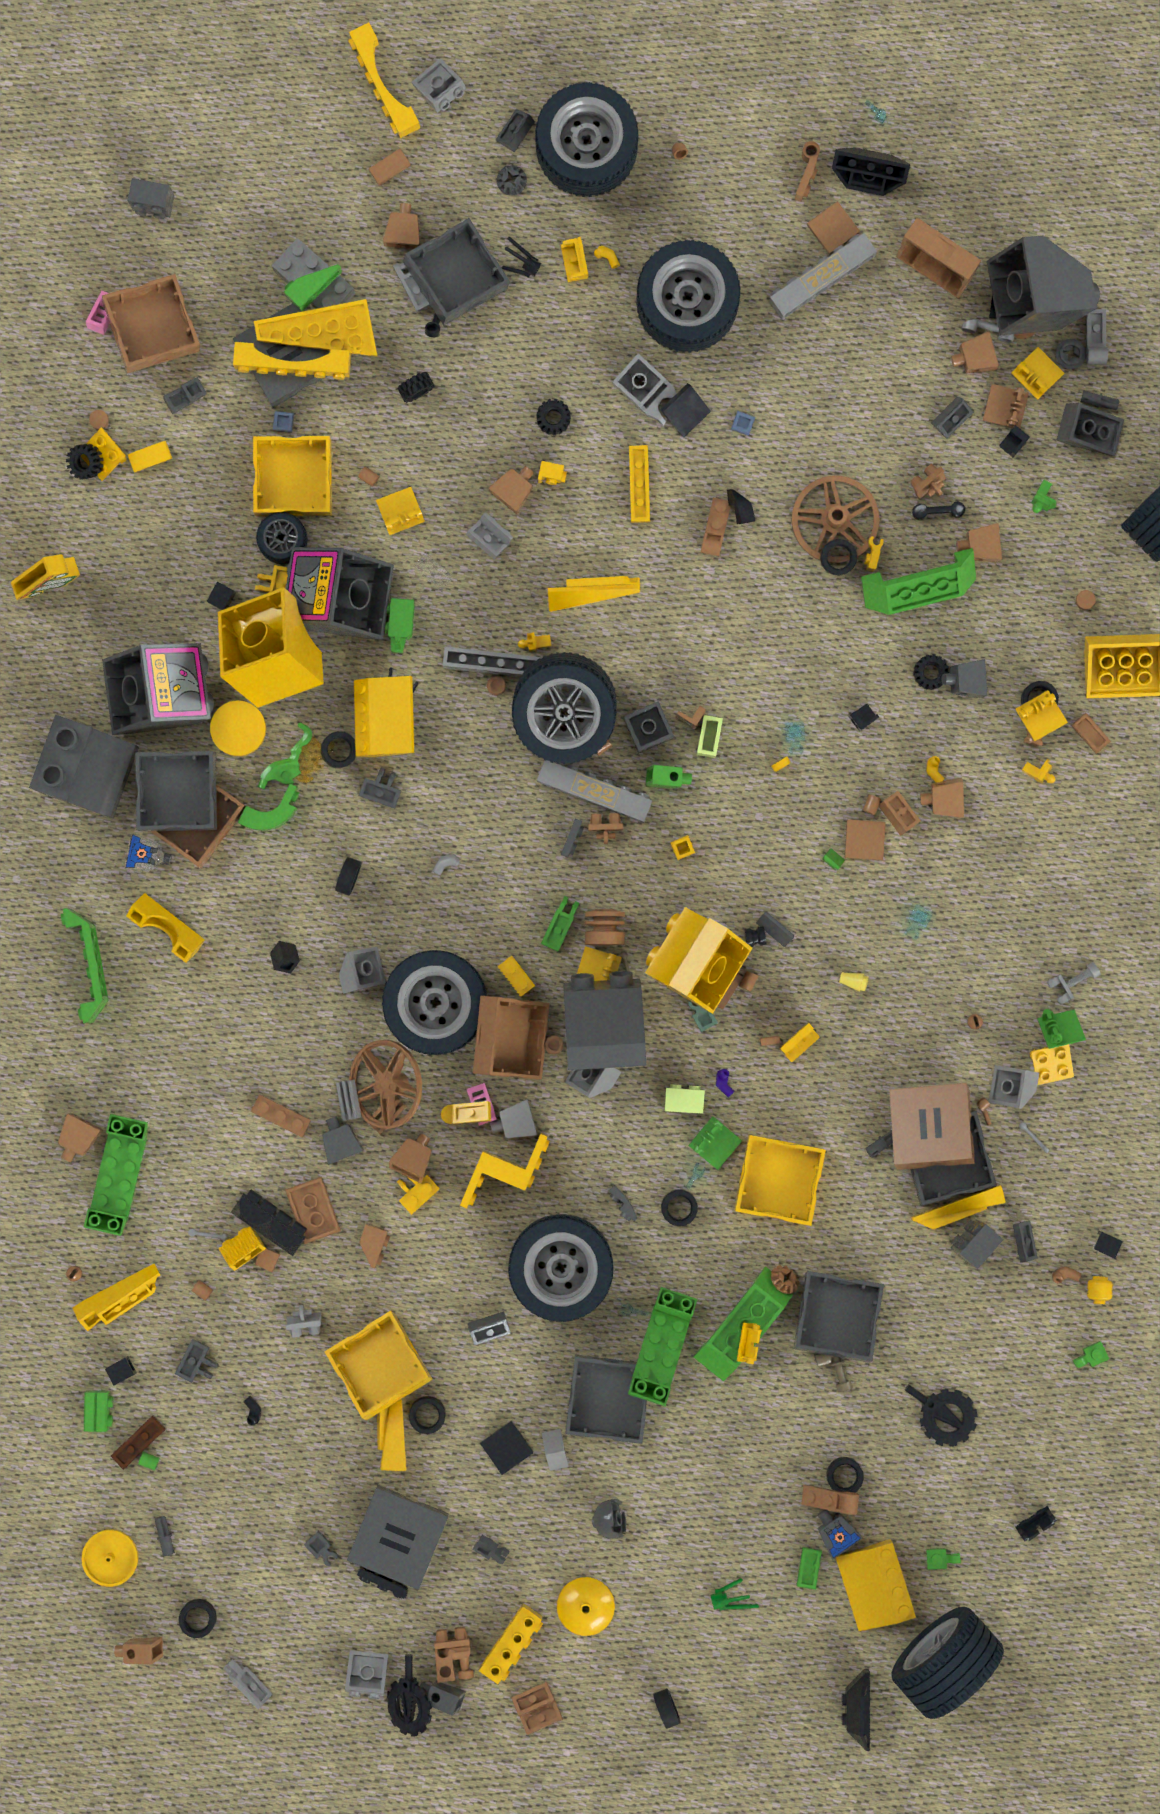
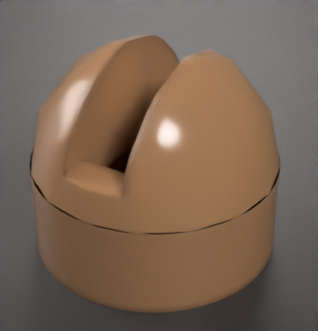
(682, 151)
(971, 1023)
(76, 1277)

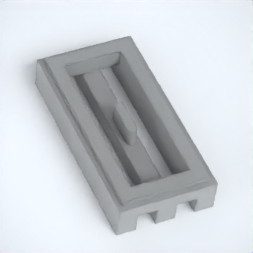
(345, 1100)

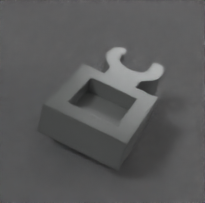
(318, 1546)

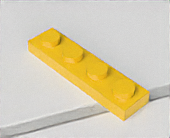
(639, 484)

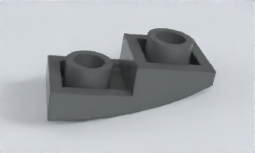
(627, 1209)

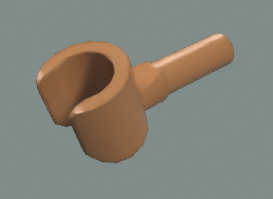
(982, 1105)

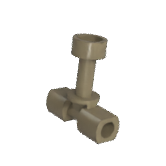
(843, 1384)

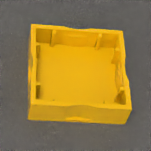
(292, 475)
(779, 1180)
(378, 1365)

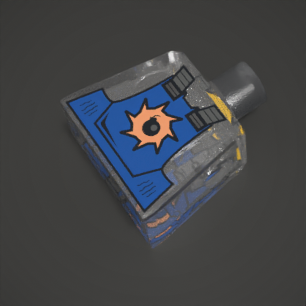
(145, 854)

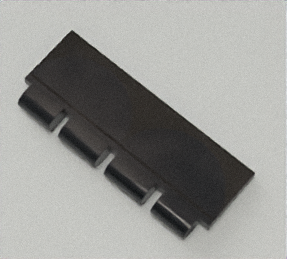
(272, 1226)

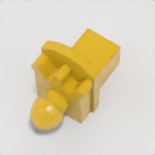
(535, 642)
(1039, 774)

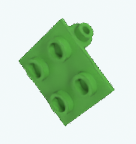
(1060, 1028)
(715, 1143)

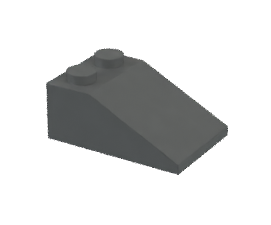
(1090, 429)

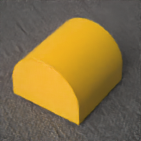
(682, 847)

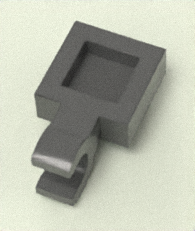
(488, 1548)

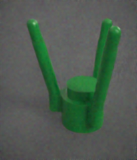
(721, 1601)

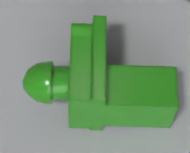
(1042, 501)

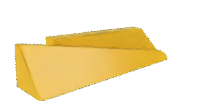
(591, 590)
(961, 1208)
(117, 1299)
(391, 1438)

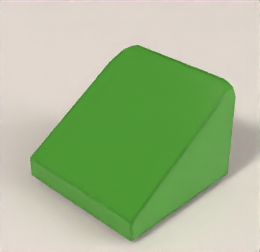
(833, 859)

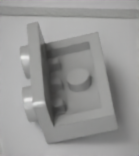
(489, 536)

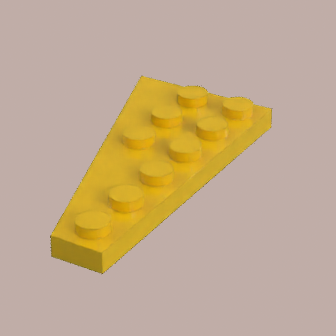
(325, 328)

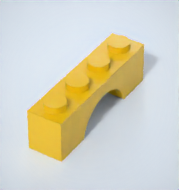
(150, 913)

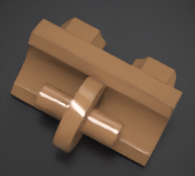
(931, 484)
(614, 825)

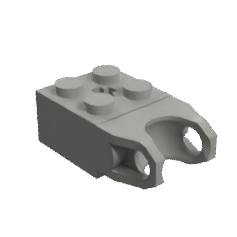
(648, 395)

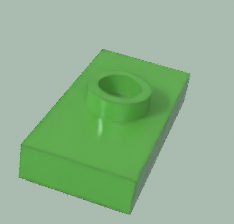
(809, 1568)

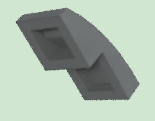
(185, 395)

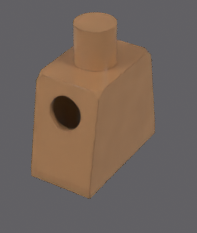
(402, 229)
(977, 355)
(513, 488)
(984, 542)
(945, 798)
(77, 1136)
(412, 1158)
(140, 1650)

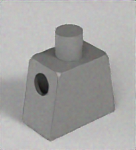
(515, 1121)

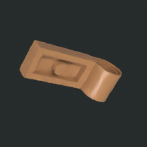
(810, 172)
(715, 527)
(830, 1499)

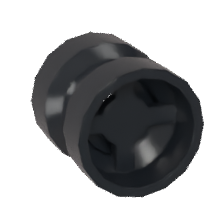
(755, 936)

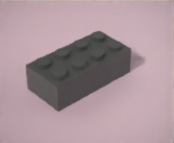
(976, 1243)

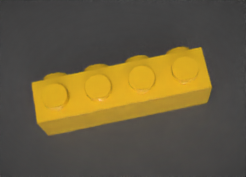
(511, 1643)

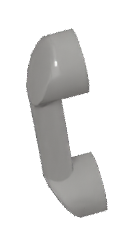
(971, 327)

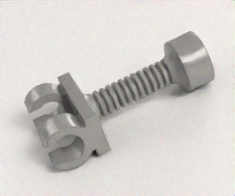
(1091, 971)

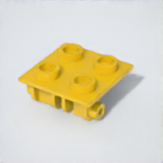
(1037, 373)
(110, 452)
(400, 510)
(1041, 715)
(598, 963)
(1052, 1064)

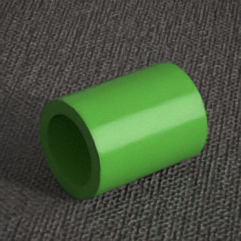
(148, 1461)

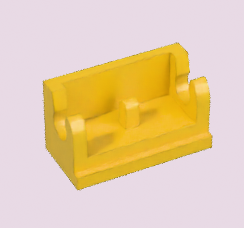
(574, 259)

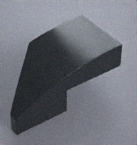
(743, 507)

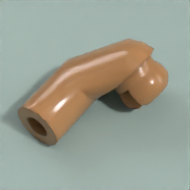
(1064, 1273)

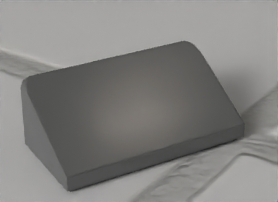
(515, 130)
(952, 417)
(775, 929)
(489, 1328)

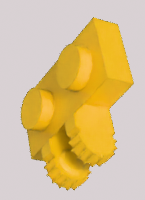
(278, 579)
(418, 1194)

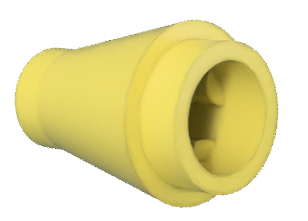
(856, 981)

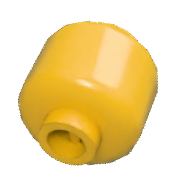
(1099, 1289)

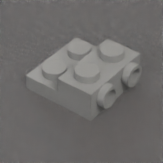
(439, 85)
(366, 1674)

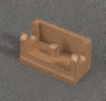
(899, 813)

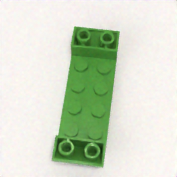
(921, 587)
(89, 1011)
(117, 1175)
(758, 1306)
(662, 1346)

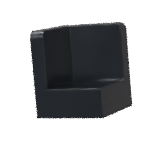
(1014, 441)
(221, 596)
(863, 717)
(284, 957)
(1108, 1244)
(120, 1370)

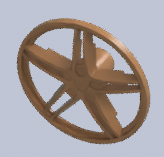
(835, 517)
(387, 1083)

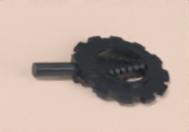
(935, 1408)
(410, 1693)

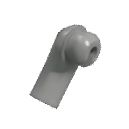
(447, 860)

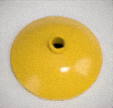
(590, 1593)

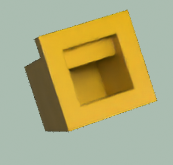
(552, 473)

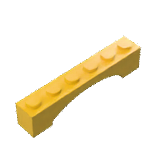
(403, 118)
(333, 364)

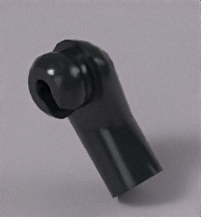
(254, 1412)

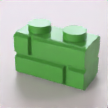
(97, 1411)

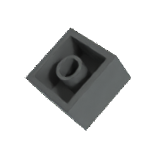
(151, 198)
(648, 727)

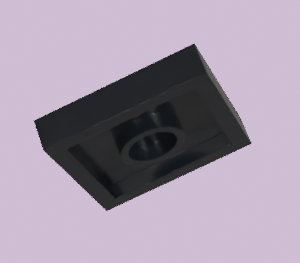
(685, 410)
(506, 1447)

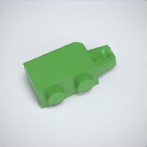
(400, 623)

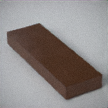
(138, 1442)

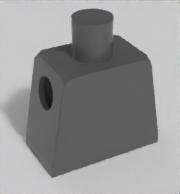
(967, 679)
(340, 1141)
(449, 1700)

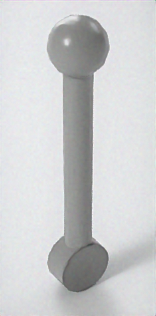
(1023, 1126)
(192, 1232)

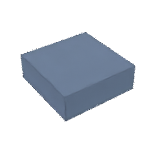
(283, 422)
(743, 423)

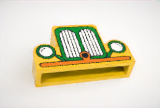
(46, 574)

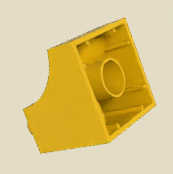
(267, 649)
(697, 959)

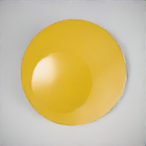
(238, 728)
(110, 1558)

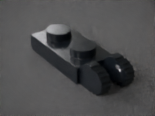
(383, 1582)

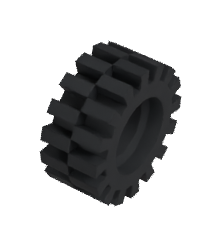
(415, 387)
(557, 406)
(75, 464)
(919, 671)

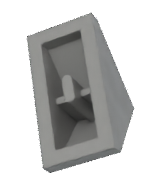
(555, 1449)

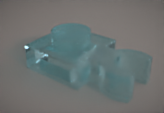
(795, 733)
(919, 919)

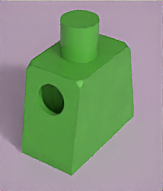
(659, 777)

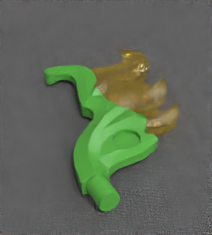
(301, 762)

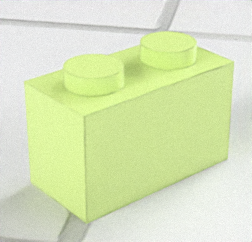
(709, 736)
(684, 1100)

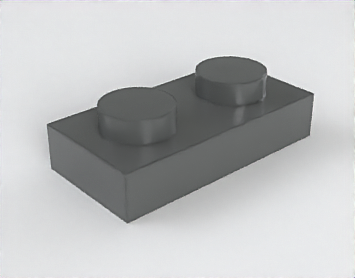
(570, 846)
(1025, 1241)

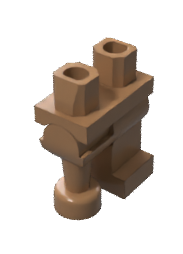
(449, 1650)

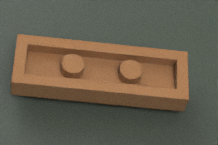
(280, 1115)

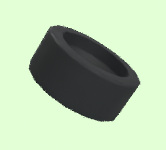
(824, 554)
(1038, 684)
(324, 749)
(348, 876)
(676, 1193)
(423, 1429)
(845, 1461)
(186, 1629)
(666, 1708)

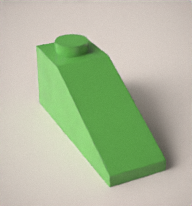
(309, 287)

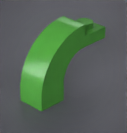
(273, 819)

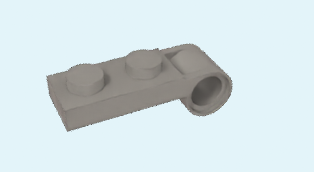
(1096, 338)

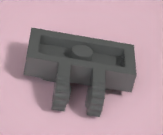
(379, 792)
(192, 1361)

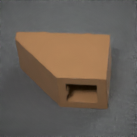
(372, 1242)

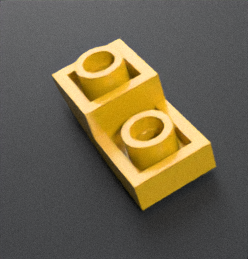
(149, 456)

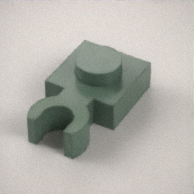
(702, 1017)

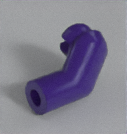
(722, 1082)

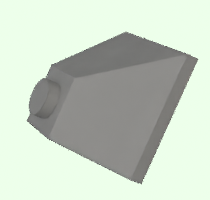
(361, 970)
(593, 1081)
(1012, 1086)

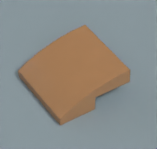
(537, 1708)

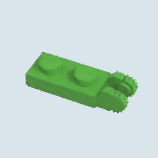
(559, 926)

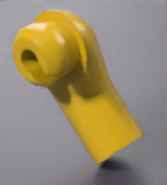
(607, 253)
(932, 769)

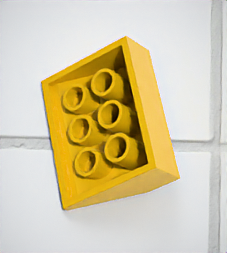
(1122, 666)
(384, 716)
(875, 1586)

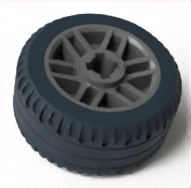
(269, 534)

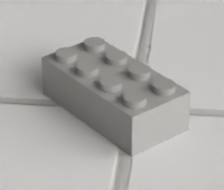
(301, 261)

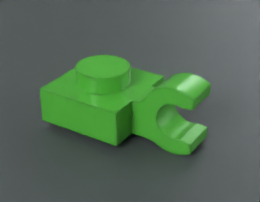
(1093, 1355)
(938, 1558)

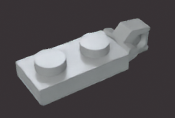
(248, 1683)

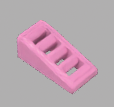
(103, 324)
(477, 1088)

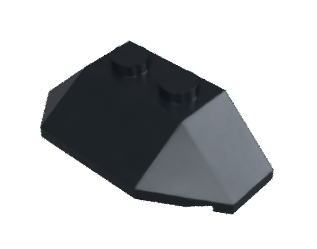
(869, 170)
(858, 1709)

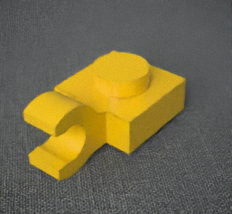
(872, 559)

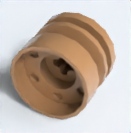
(604, 927)

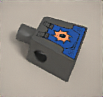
(837, 1533)

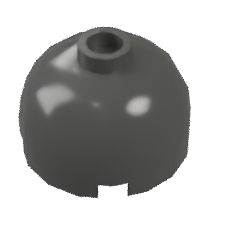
(609, 1520)

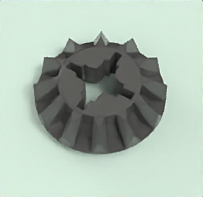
(507, 187)
(1066, 346)

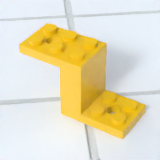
(504, 1171)

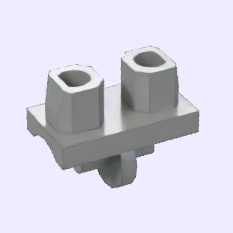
(303, 1319)

